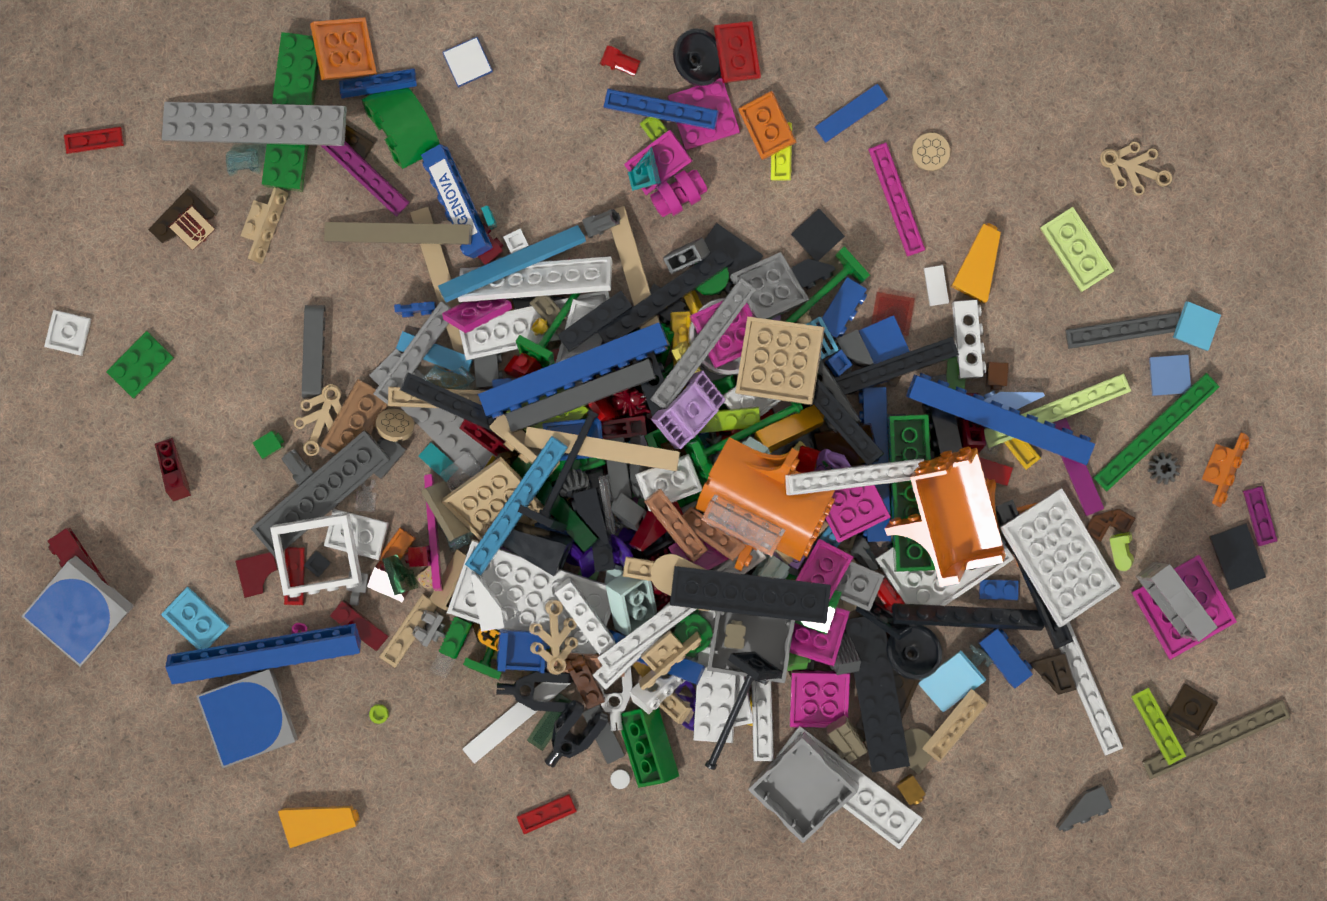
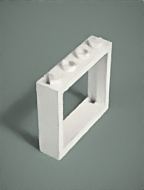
(345, 520)

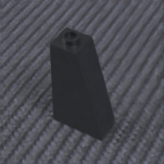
(540, 547)

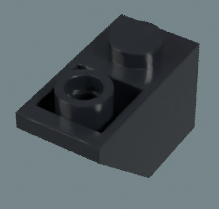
(810, 271)

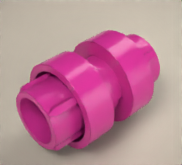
(686, 188)

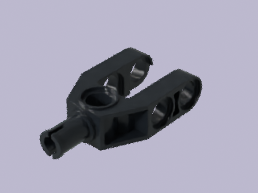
(528, 700)
(568, 744)

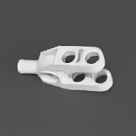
(615, 711)

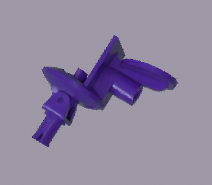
(621, 549)

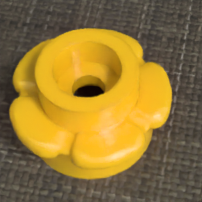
(539, 326)

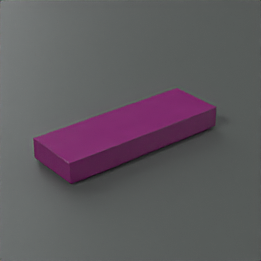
(1260, 516)

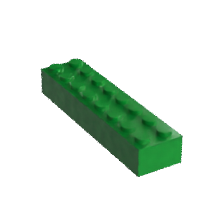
(293, 85)
(908, 441)

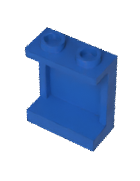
(515, 651)

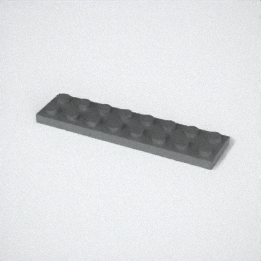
(324, 489)

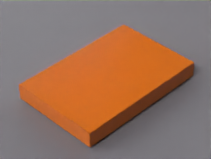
(767, 125)

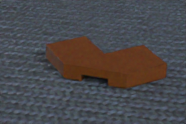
(1116, 518)

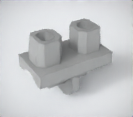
(432, 630)

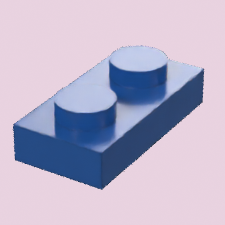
(998, 589)

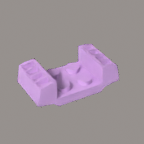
(689, 410)

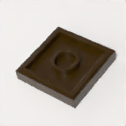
(1191, 709)

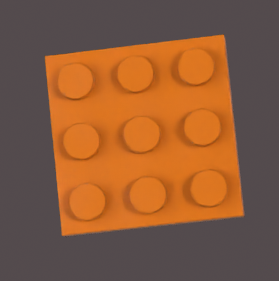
(343, 48)

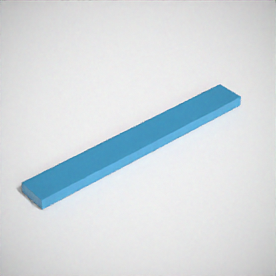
(511, 263)
(522, 495)

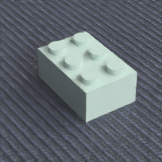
(630, 603)

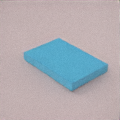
(195, 619)
(952, 681)

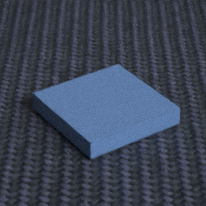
(1169, 374)

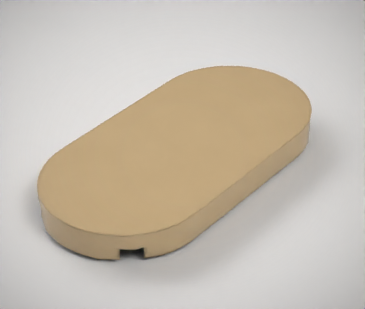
(663, 570)

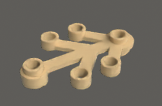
(1133, 167)
(322, 415)
(555, 639)

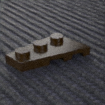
(161, 229)

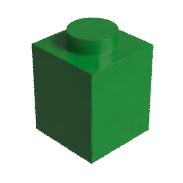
(269, 444)

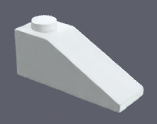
(488, 607)

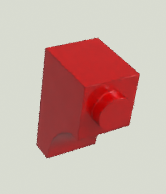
(522, 365)

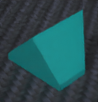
(645, 172)

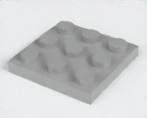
(775, 287)

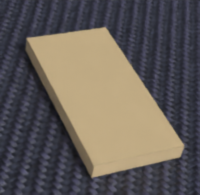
(955, 725)

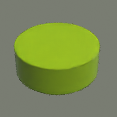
(379, 714)

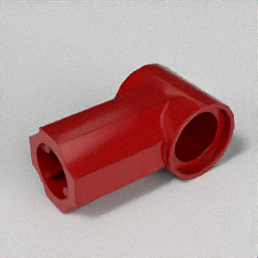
(617, 60)
(888, 595)

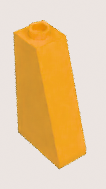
(977, 268)
(790, 428)
(313, 823)

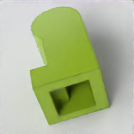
(1120, 549)

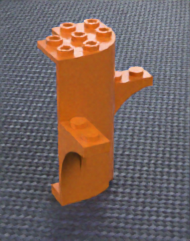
(759, 485)
(956, 515)

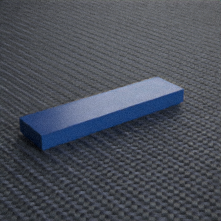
(378, 83)
(851, 113)

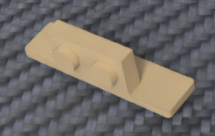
(262, 223)
(515, 440)
(665, 654)

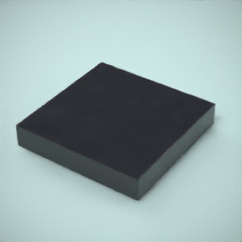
(817, 235)

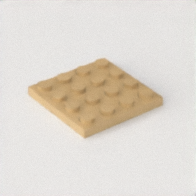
(780, 360)
(484, 496)

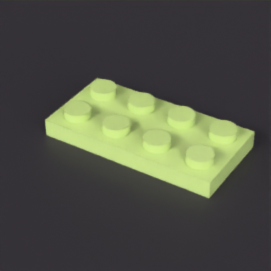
(1076, 249)

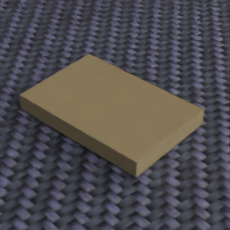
(448, 521)

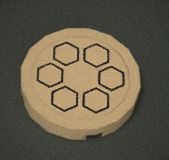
(931, 151)
(394, 425)

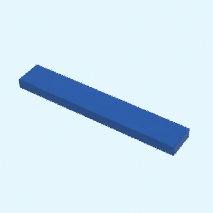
(661, 109)
(684, 670)

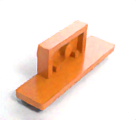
(1223, 467)

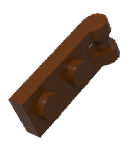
(585, 681)

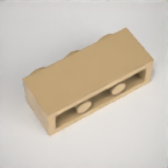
(449, 581)

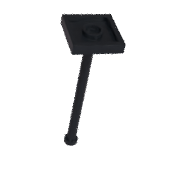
(543, 516)
(756, 668)

